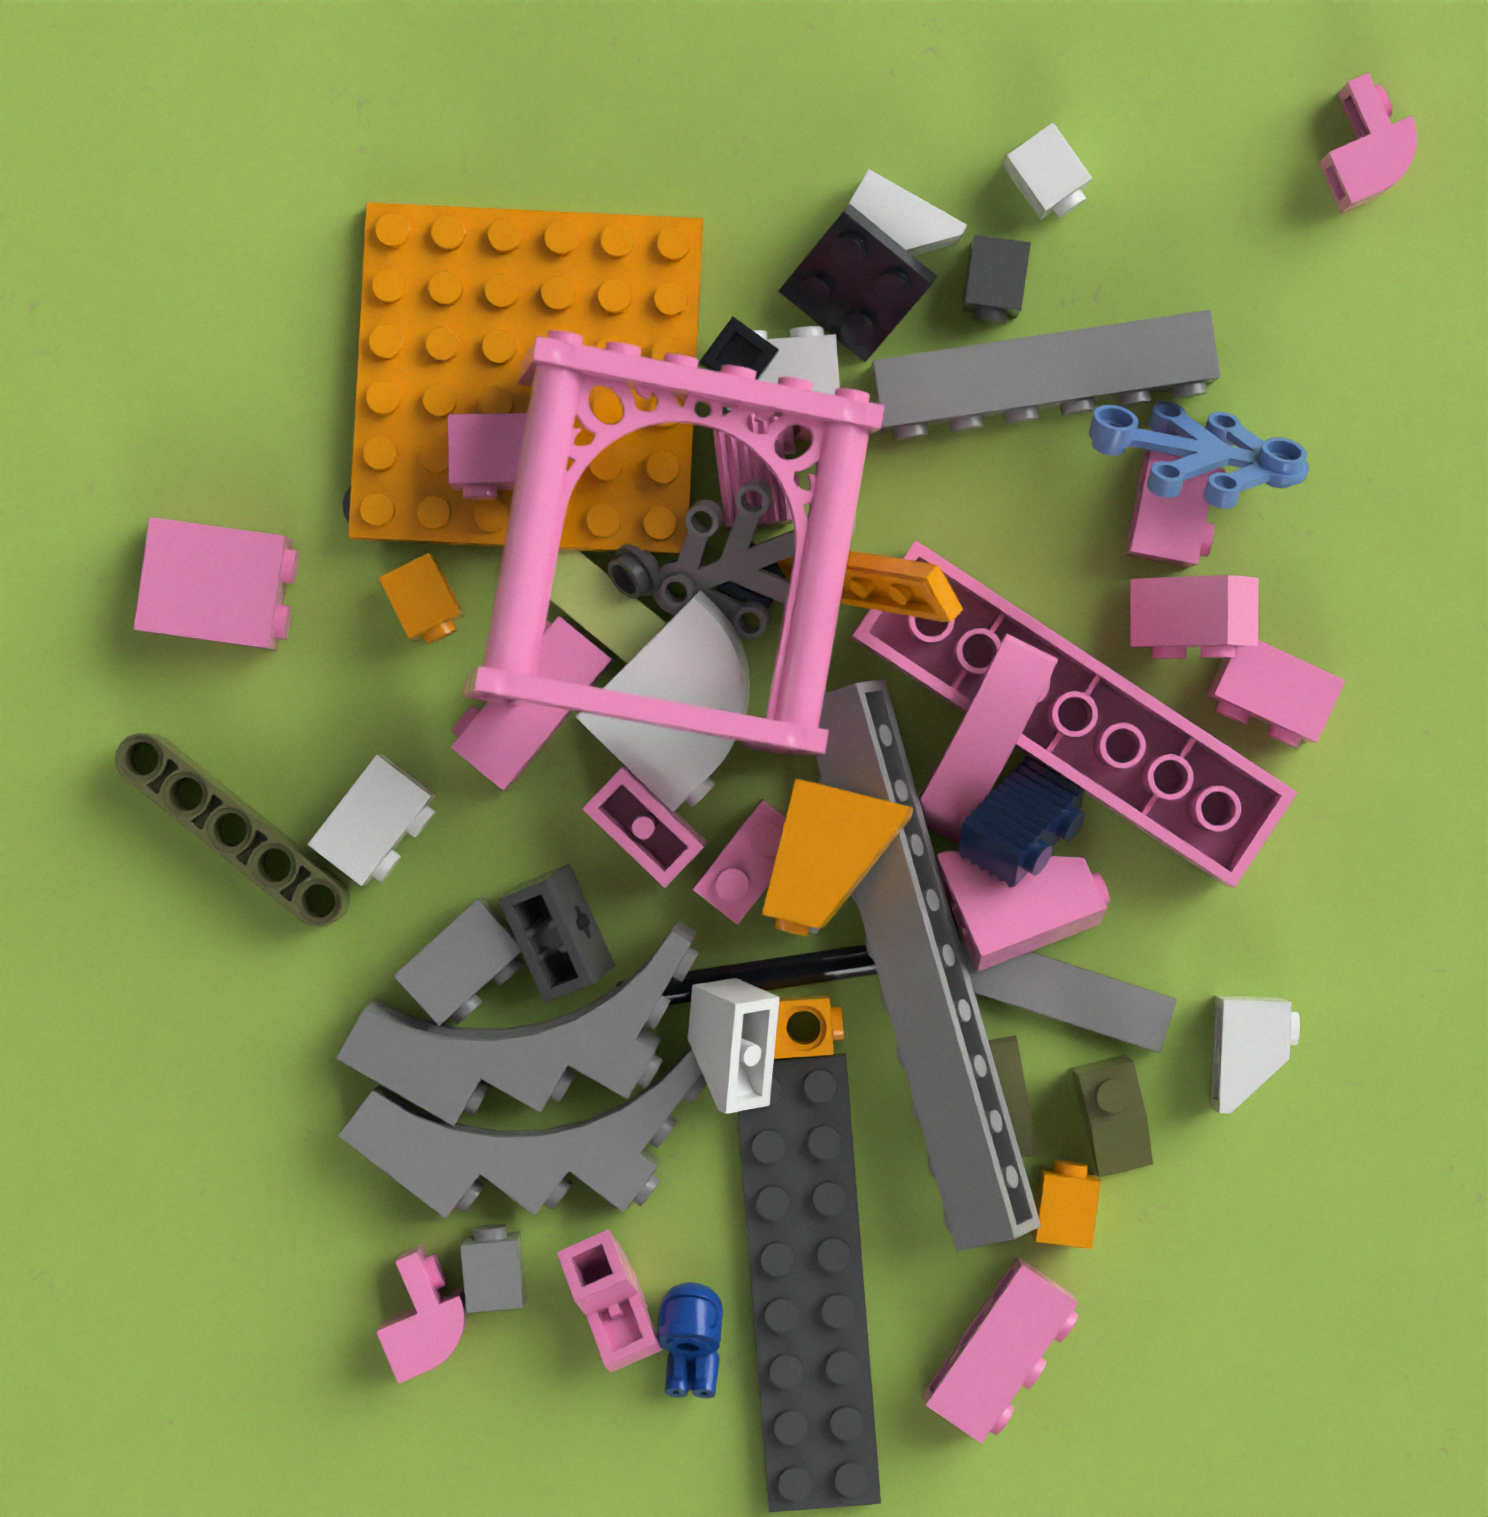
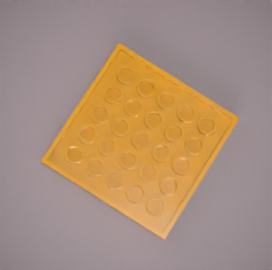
(444, 332)

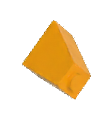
(826, 852)

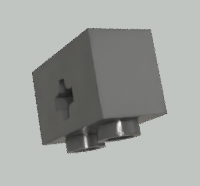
(556, 933)

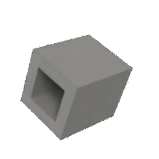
(493, 1269)

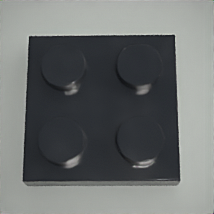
(857, 283)

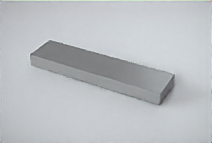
(1077, 997)

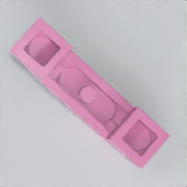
(985, 735)

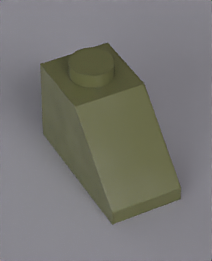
(1113, 1114)

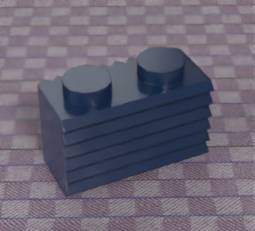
(1022, 822)

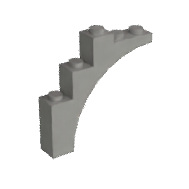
(446, 1064)
(530, 1166)

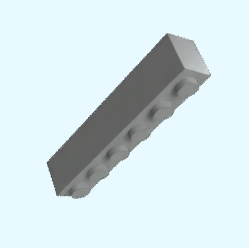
(1046, 372)

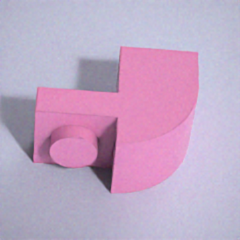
(1380, 153)
(610, 1299)
(432, 1329)

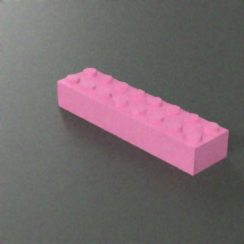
(1094, 728)

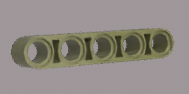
(206, 822)

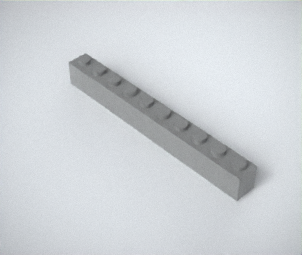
(928, 985)

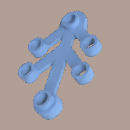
(1273, 461)

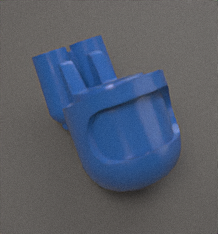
(692, 1334)

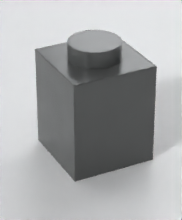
(995, 279)

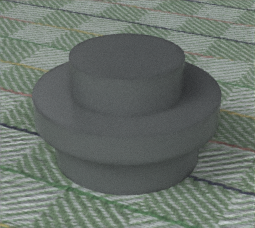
(634, 571)

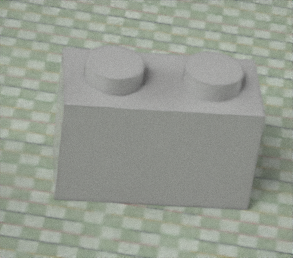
(461, 962)

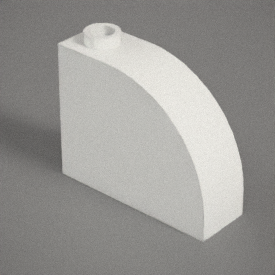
(687, 662)

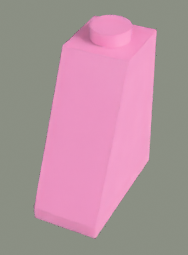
(1011, 921)

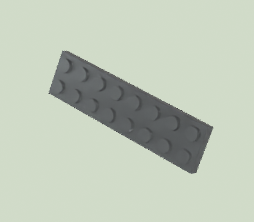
(809, 1289)

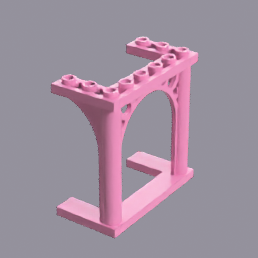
(560, 382)

